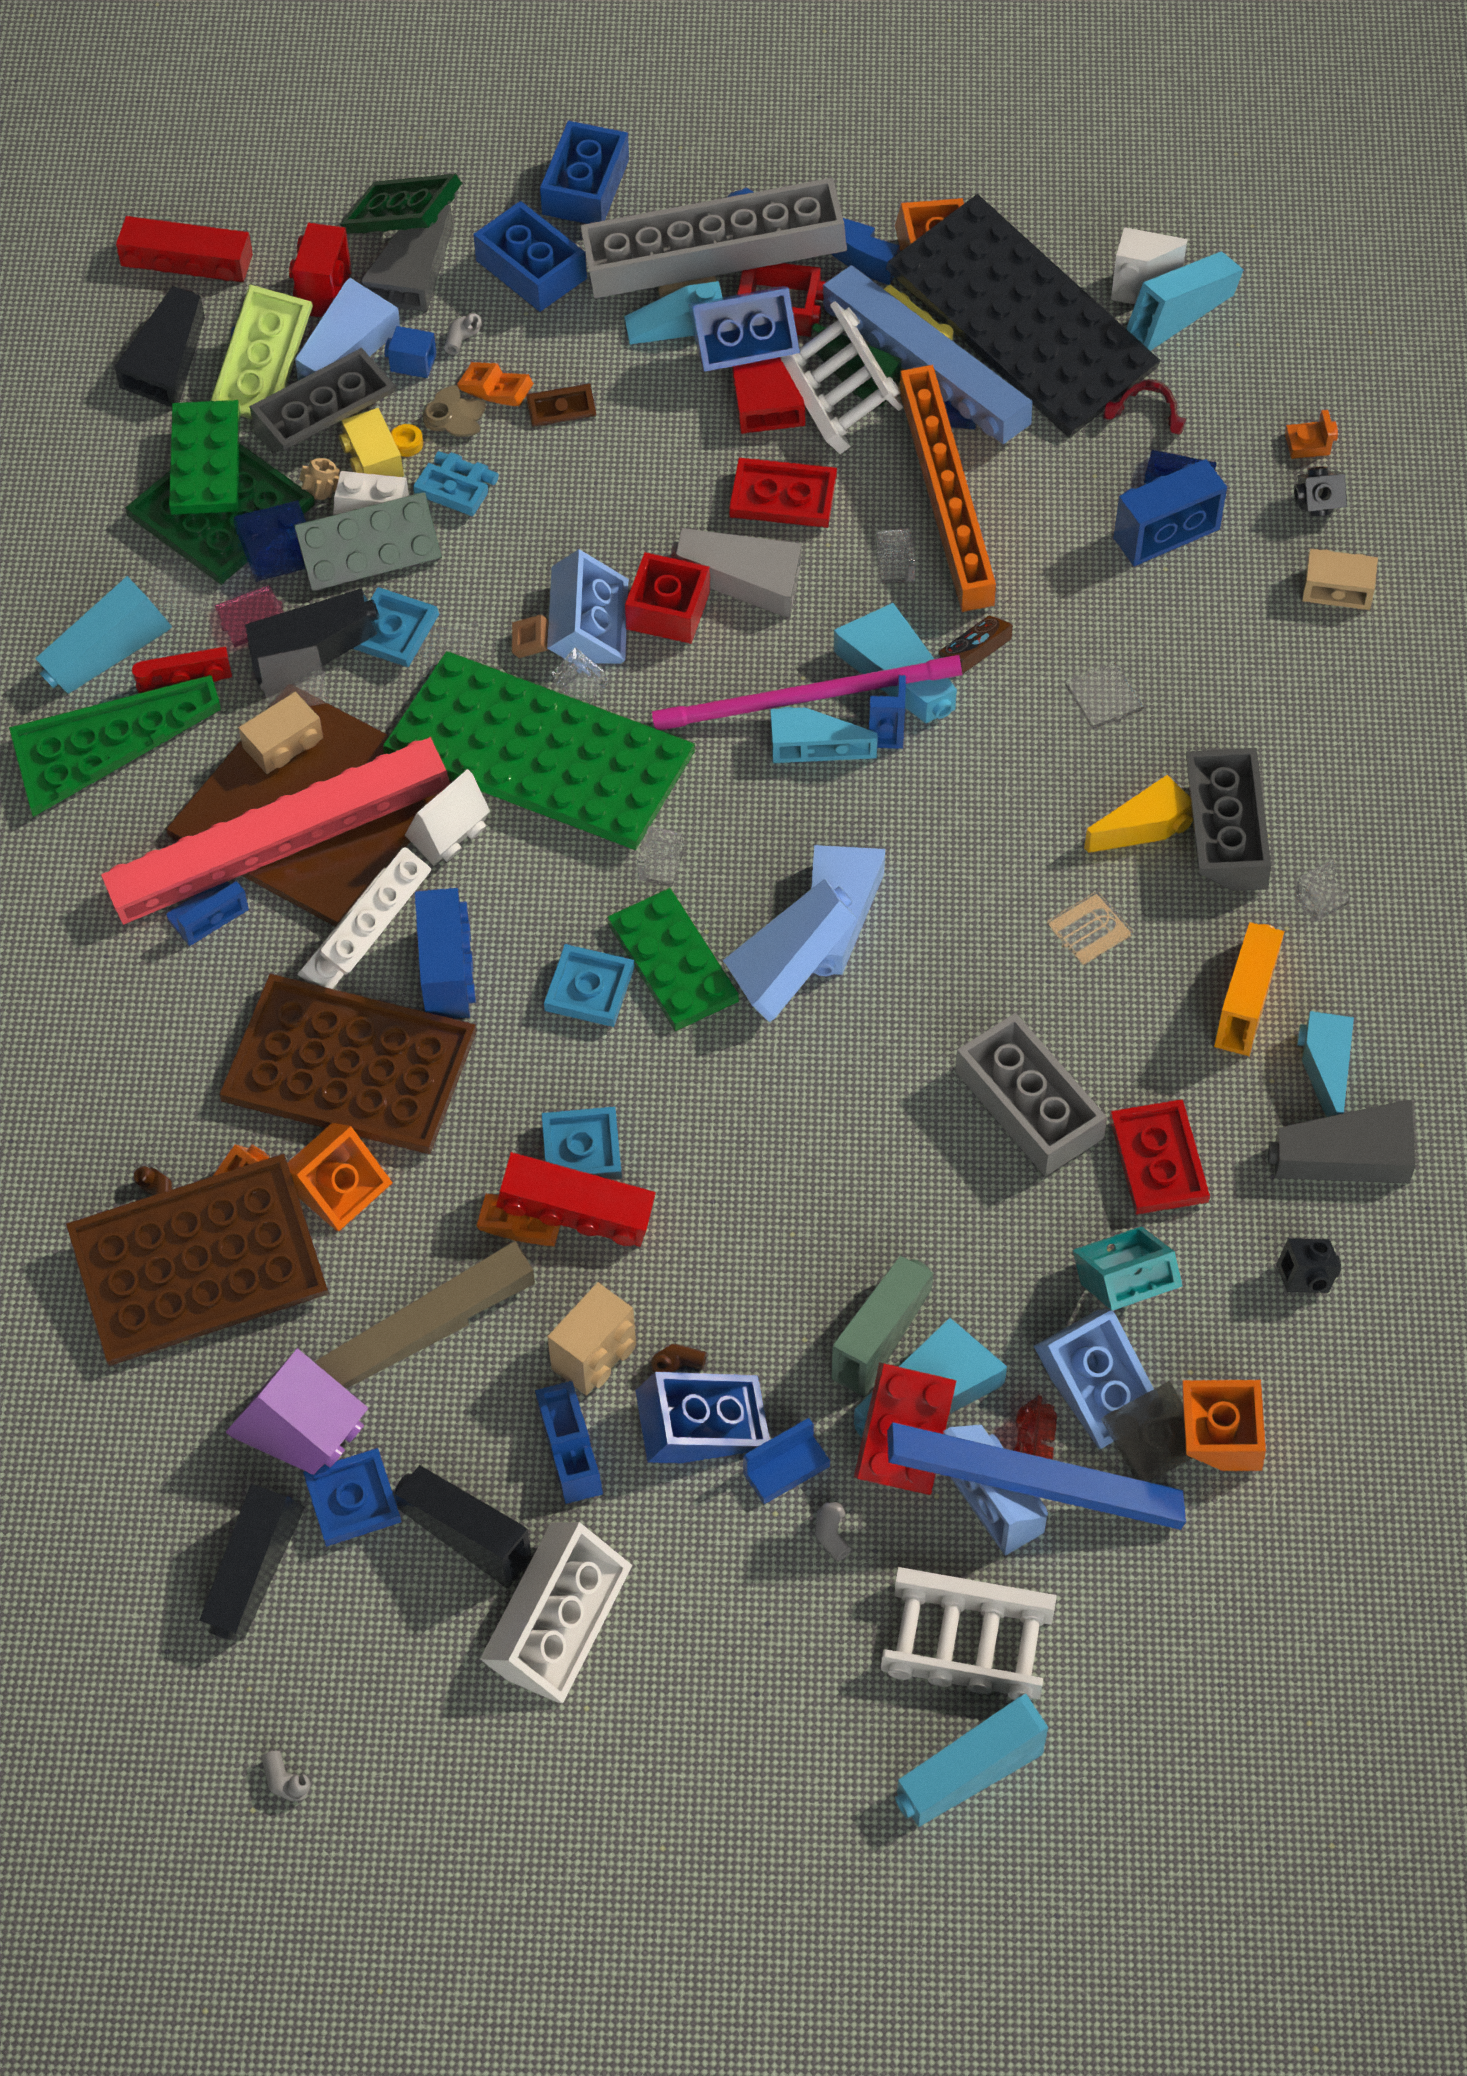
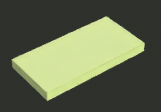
(262, 347)

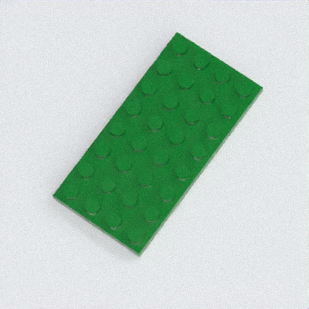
(545, 749)

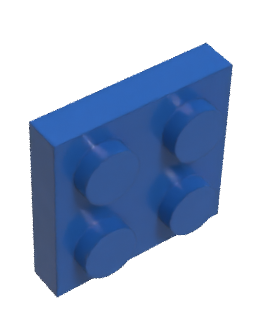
(352, 1497)

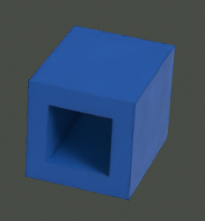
(411, 352)

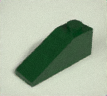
(888, 363)

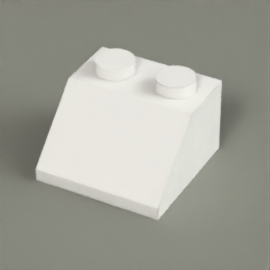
(1142, 258)
(364, 489)
(449, 819)

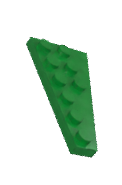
(86, 744)

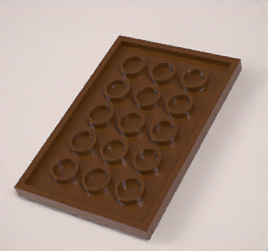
(349, 1063)
(196, 1259)

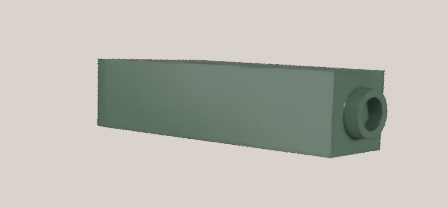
(880, 1324)

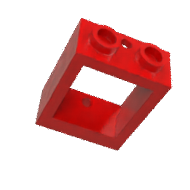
(794, 277)

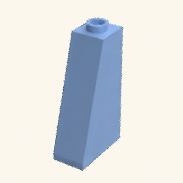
(350, 323)
(859, 874)
(790, 948)

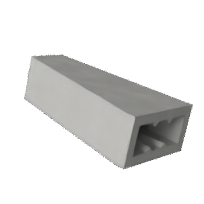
(745, 567)

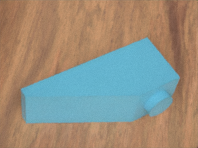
(669, 315)
(813, 736)
(1326, 1057)

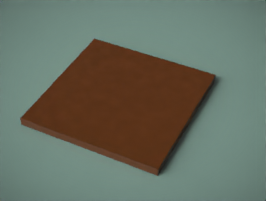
(328, 874)

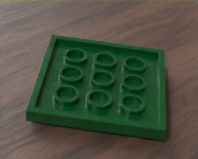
(211, 538)

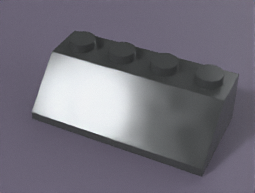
(319, 401)
(1229, 818)

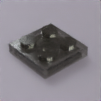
(1150, 1433)

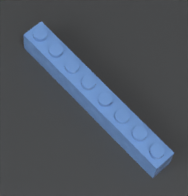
(902, 333)

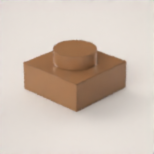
(529, 636)

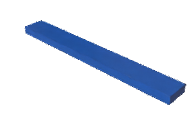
(1035, 1476)

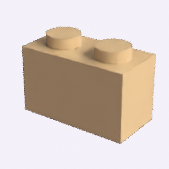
(1340, 579)
(281, 733)

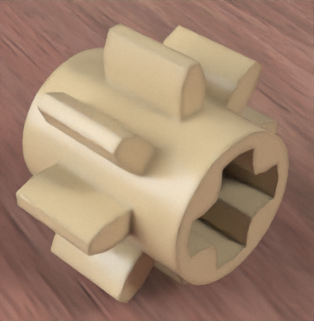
(320, 478)

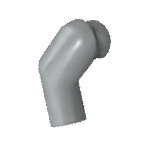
(826, 1530)
(281, 1782)

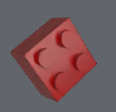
(320, 266)
(667, 597)

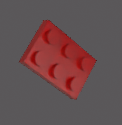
(783, 492)
(1159, 1157)
(908, 1400)

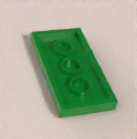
(204, 457)
(673, 959)

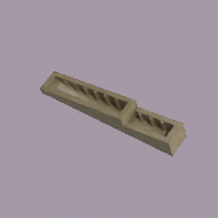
(430, 1317)

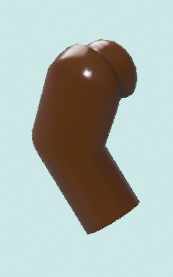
(152, 1180)
(677, 1356)

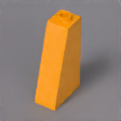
(1248, 988)

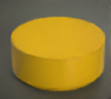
(408, 439)

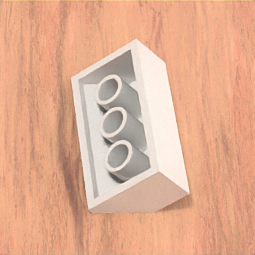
(556, 1611)

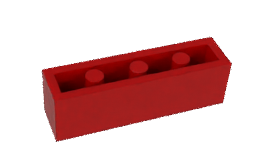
(184, 249)
(575, 1200)

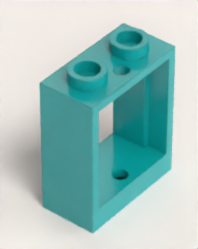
(1112, 1273)

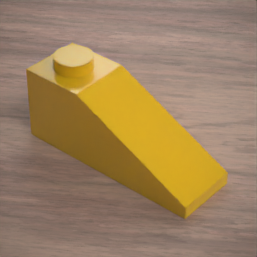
(1143, 819)

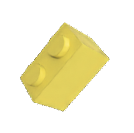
(371, 445)

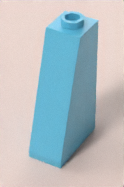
(1182, 297)
(102, 637)
(888, 642)
(952, 1355)
(973, 1761)

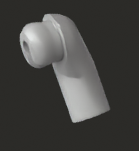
(460, 330)

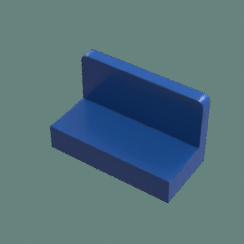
(888, 717)
(208, 911)
(784, 1461)

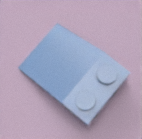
(1094, 1370)

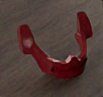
(1175, 422)

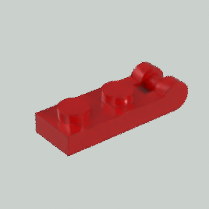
(181, 668)

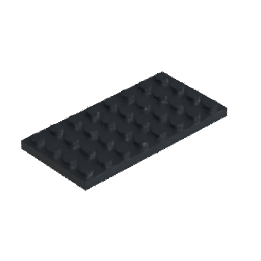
(1023, 315)

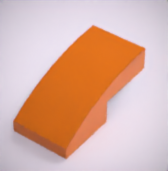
(492, 385)
(517, 1228)

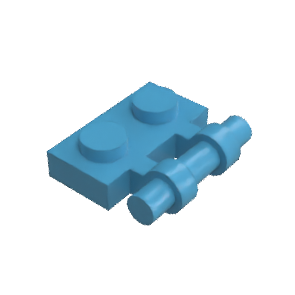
(452, 489)

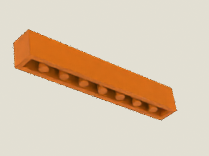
(947, 489)

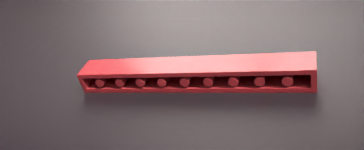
(276, 830)

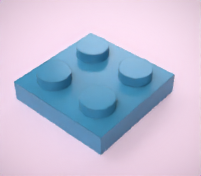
(400, 627)
(589, 985)
(583, 1141)

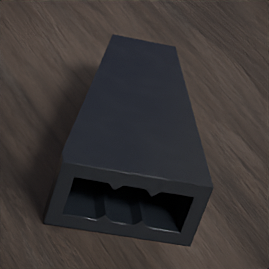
(163, 349)
(330, 624)
(465, 1524)
(250, 1561)

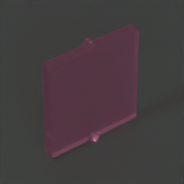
(247, 609)

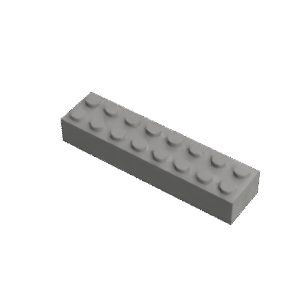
(714, 237)

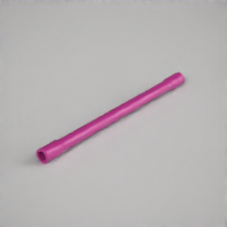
(684, 715)

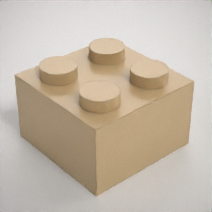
(592, 1339)

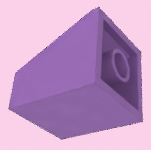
(300, 1416)

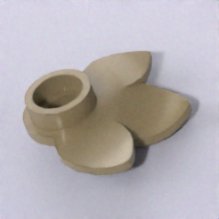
(454, 413)

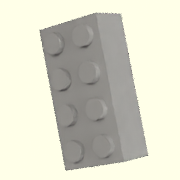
(1030, 1094)

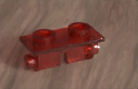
(1036, 1423)

